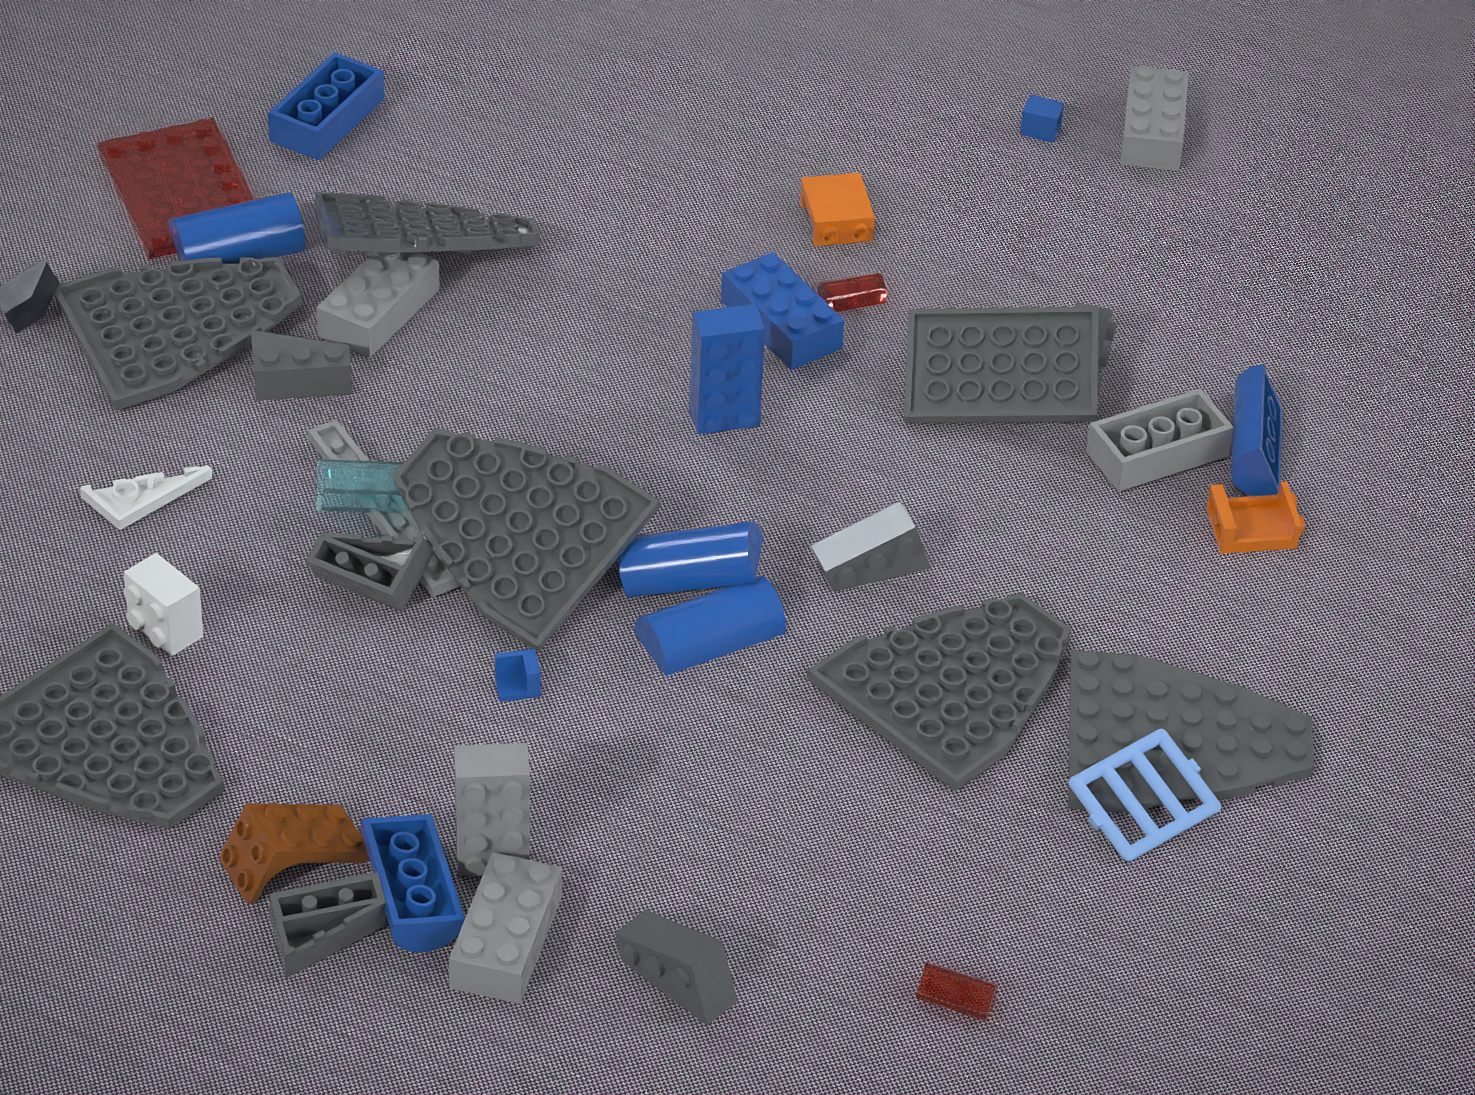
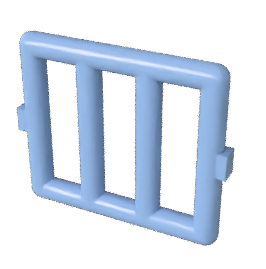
(1154, 836)

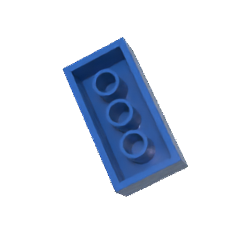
(326, 106)
(795, 317)
(726, 368)

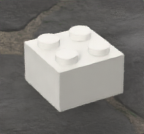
(163, 604)

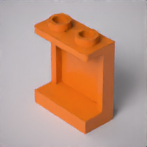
(838, 209)
(1255, 521)

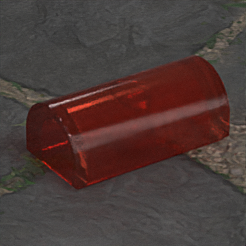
(854, 292)
(957, 991)

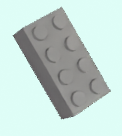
(1154, 118)
(377, 300)
(1159, 439)
(491, 804)
(505, 928)

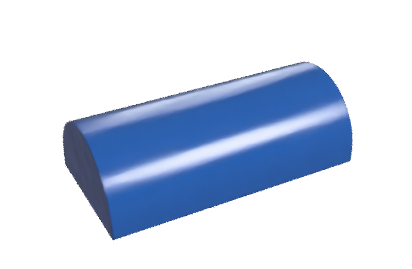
(241, 230)
(1256, 434)
(691, 559)
(712, 625)
(414, 880)

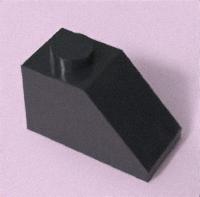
(28, 295)

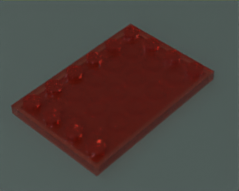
(172, 176)

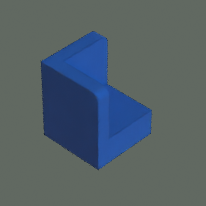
(1041, 118)
(517, 675)

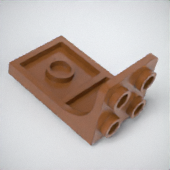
(284, 835)

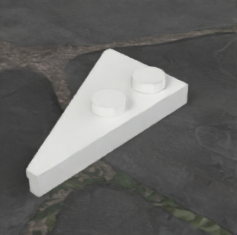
(140, 496)

